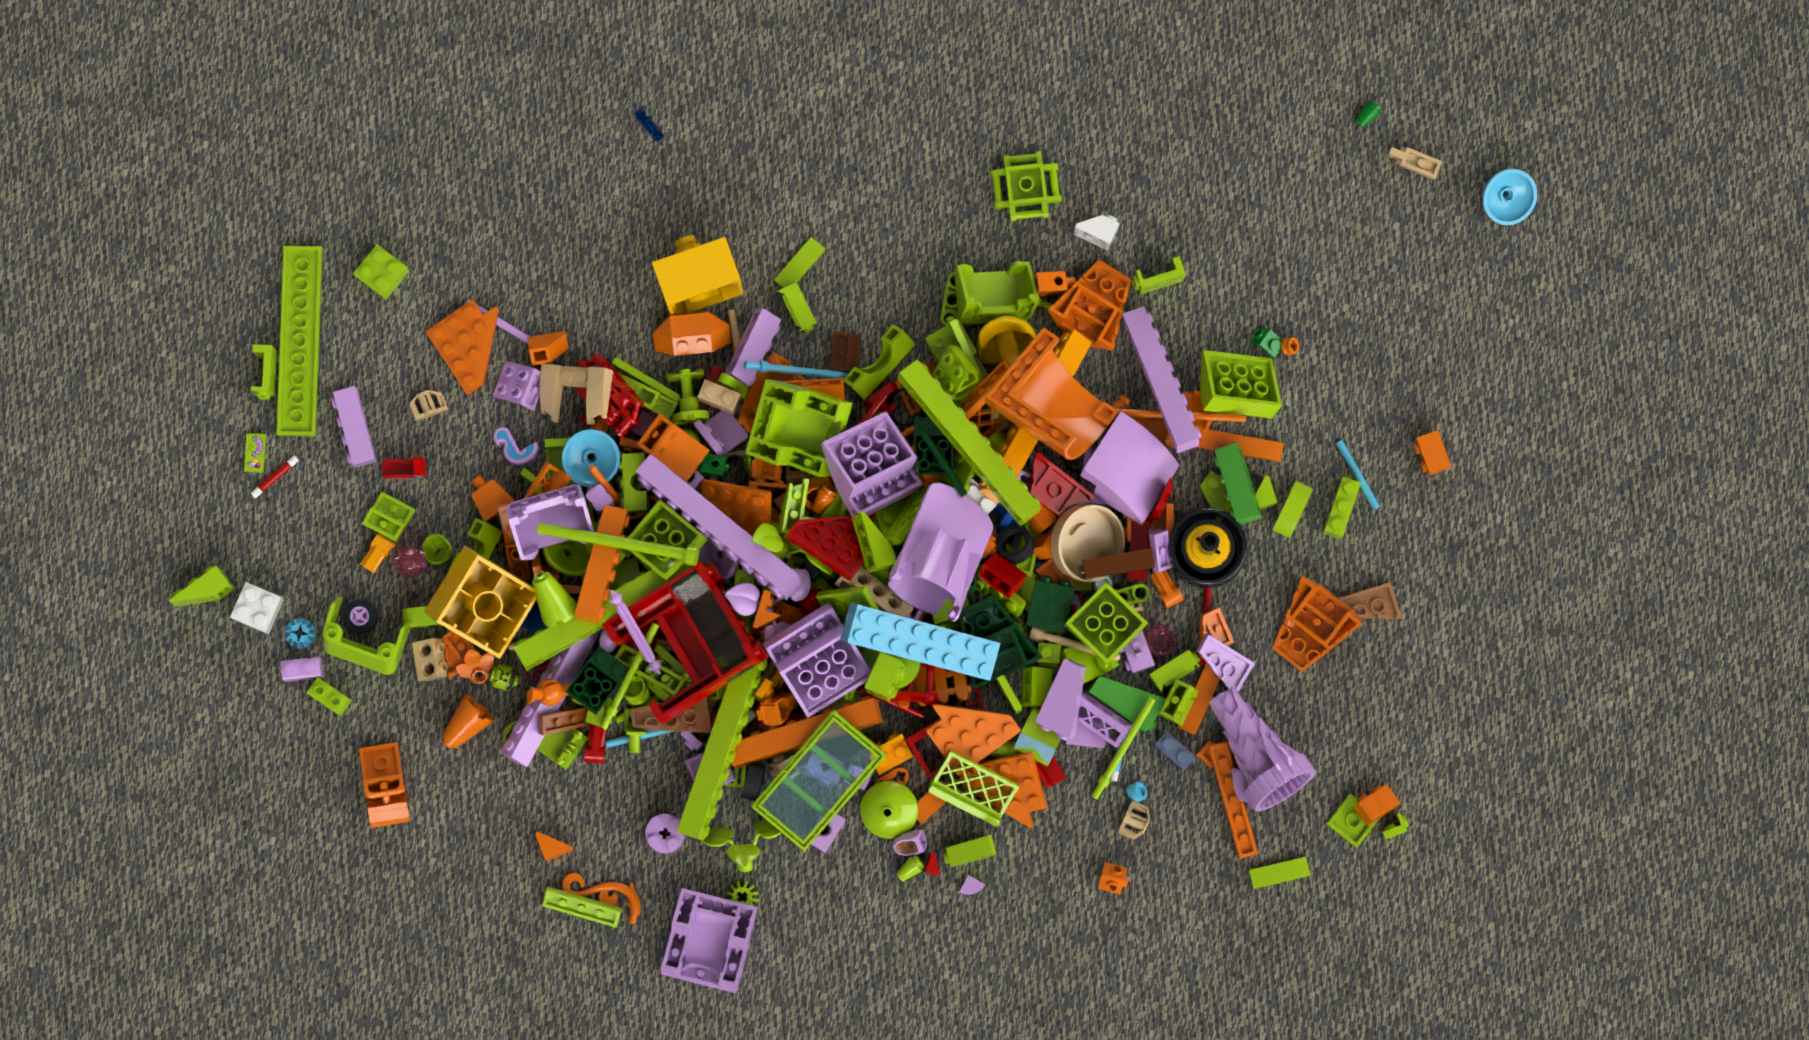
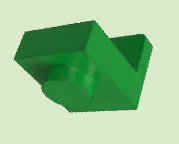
(1268, 341)

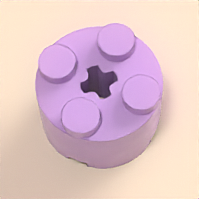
(659, 824)

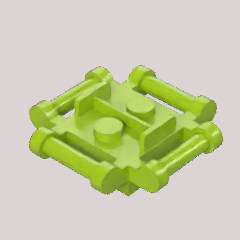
(1025, 185)

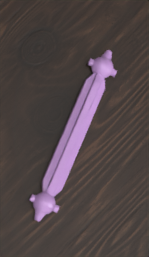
(635, 632)

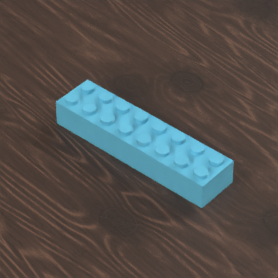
(920, 641)

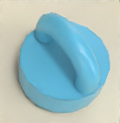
(1137, 791)

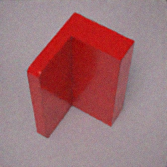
(1052, 774)

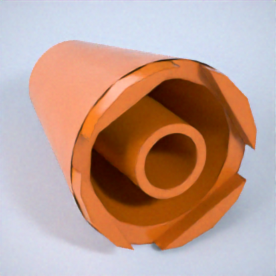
(466, 722)

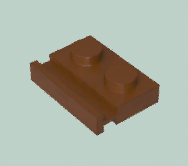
(845, 351)

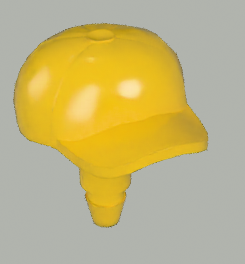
(1007, 334)

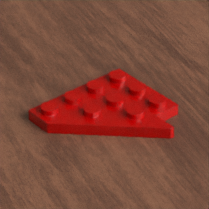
(831, 542)

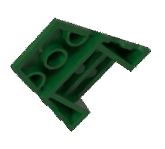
(992, 622)

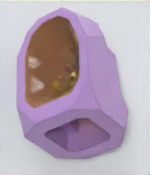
(910, 843)

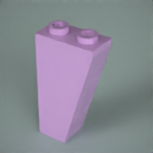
(1063, 701)

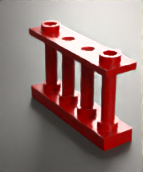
(927, 697)

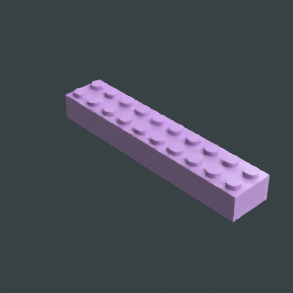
(720, 528)

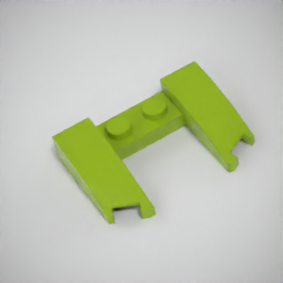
(794, 506)

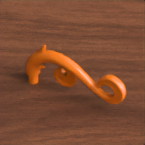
(629, 891)

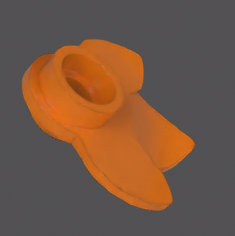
(476, 663)

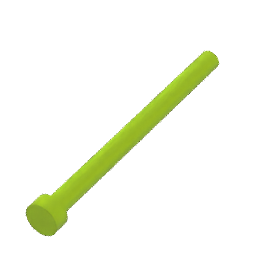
(690, 554)

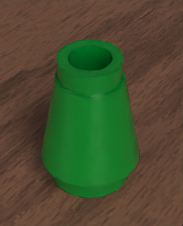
(1368, 113)

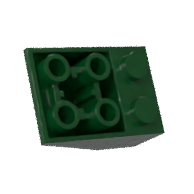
(926, 462)
(597, 680)

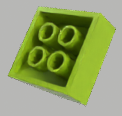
(667, 528)
(1106, 623)

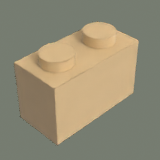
(719, 397)

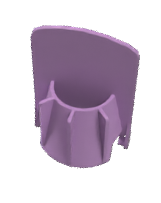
(941, 551)

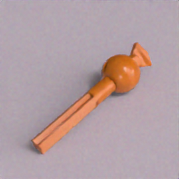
(548, 692)

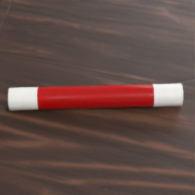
(275, 476)

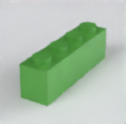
(1238, 483)

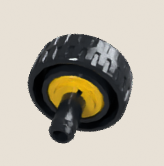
(1207, 550)

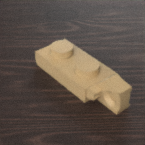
(1416, 161)

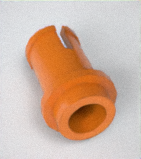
(1122, 402)

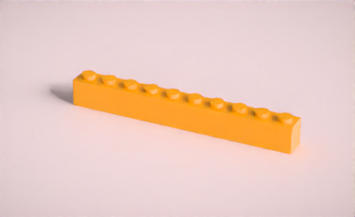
(1019, 442)

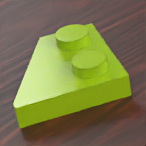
(1215, 493)

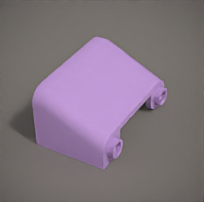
(557, 507)

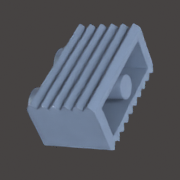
(1174, 751)

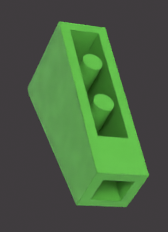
(1127, 701)

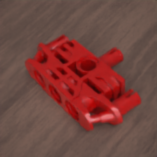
(620, 399)

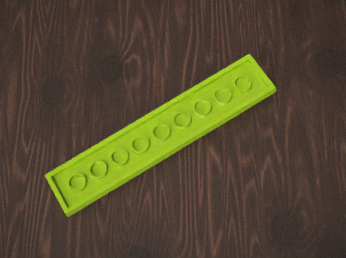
(299, 341)

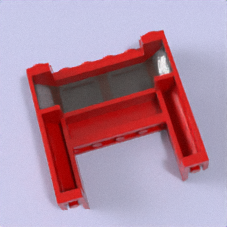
(701, 632)

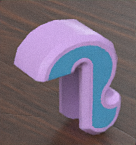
(511, 451)

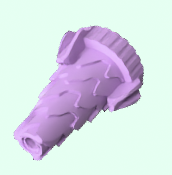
(1266, 765)

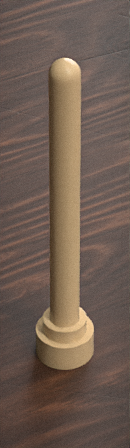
(1040, 634)

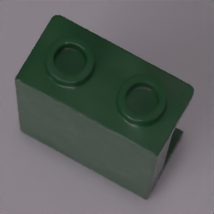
(1050, 604)

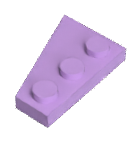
(1225, 662)

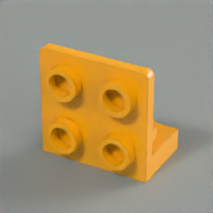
(896, 751)

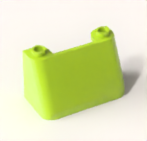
(995, 294)

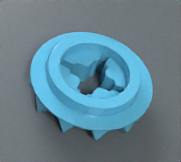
(305, 640)

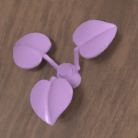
(745, 597)

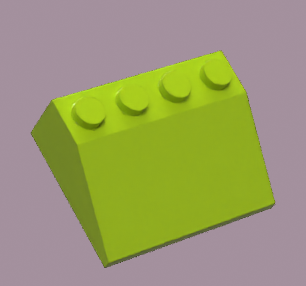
(1239, 384)

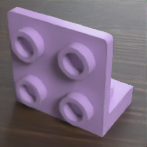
(519, 385)
(721, 432)

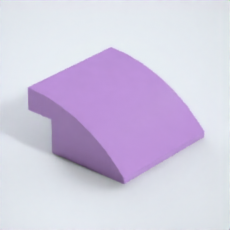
(871, 465)
(1130, 468)
(816, 661)

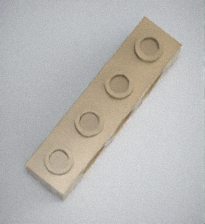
(883, 592)

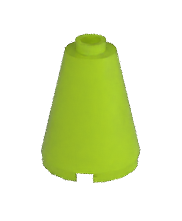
(553, 600)

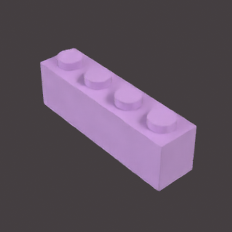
(753, 345)
(354, 426)

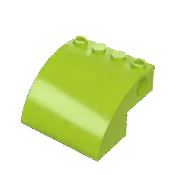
(794, 424)

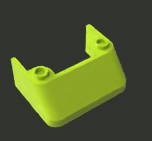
(382, 660)

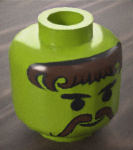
(503, 677)

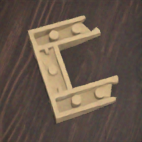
(595, 379)

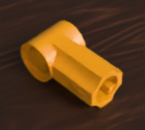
(379, 550)

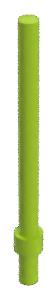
(611, 710)
(1104, 779)

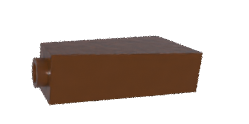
(1117, 564)

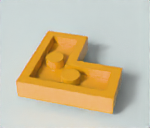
(770, 688)

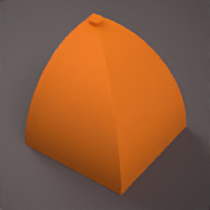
(1049, 401)

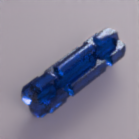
(649, 125)

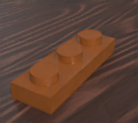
(562, 720)

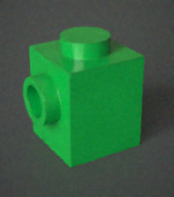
(714, 466)

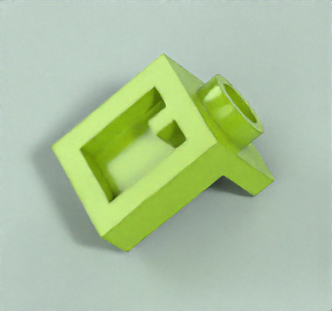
(1392, 830)

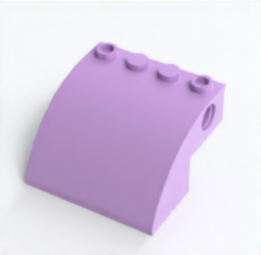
(709, 940)

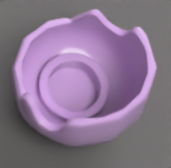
(606, 643)

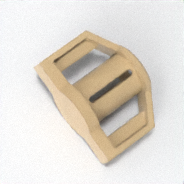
(427, 405)
(1135, 821)

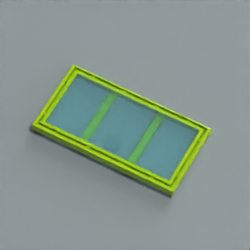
(819, 780)

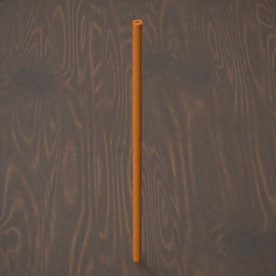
(1197, 415)

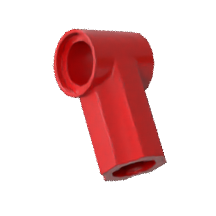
(596, 741)

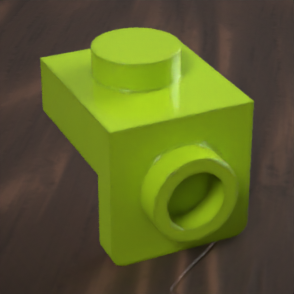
(1051, 653)

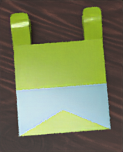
(1037, 740)

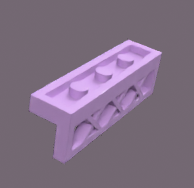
(1108, 717)

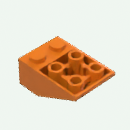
(673, 447)

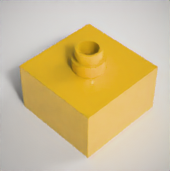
(697, 275)
(481, 602)

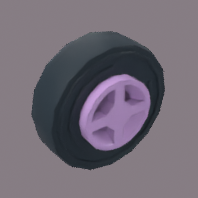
(354, 616)

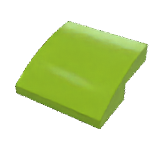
(389, 517)

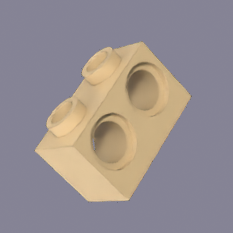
(425, 661)

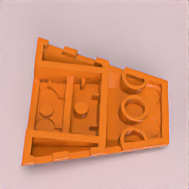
(1094, 305)
(1313, 625)

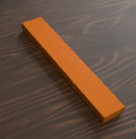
(1234, 808)

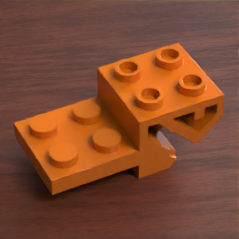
(384, 785)

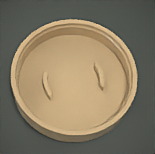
(1084, 534)

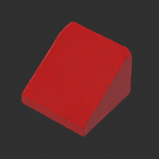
(931, 865)

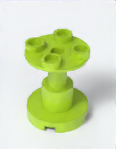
(688, 404)

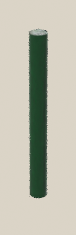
(943, 463)

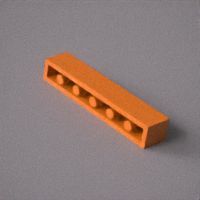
(601, 567)

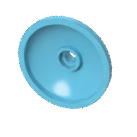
(1518, 201)
(576, 461)

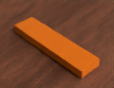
(1206, 686)

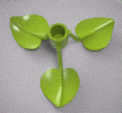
(769, 538)
(741, 854)

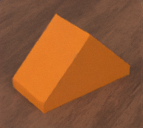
(551, 847)

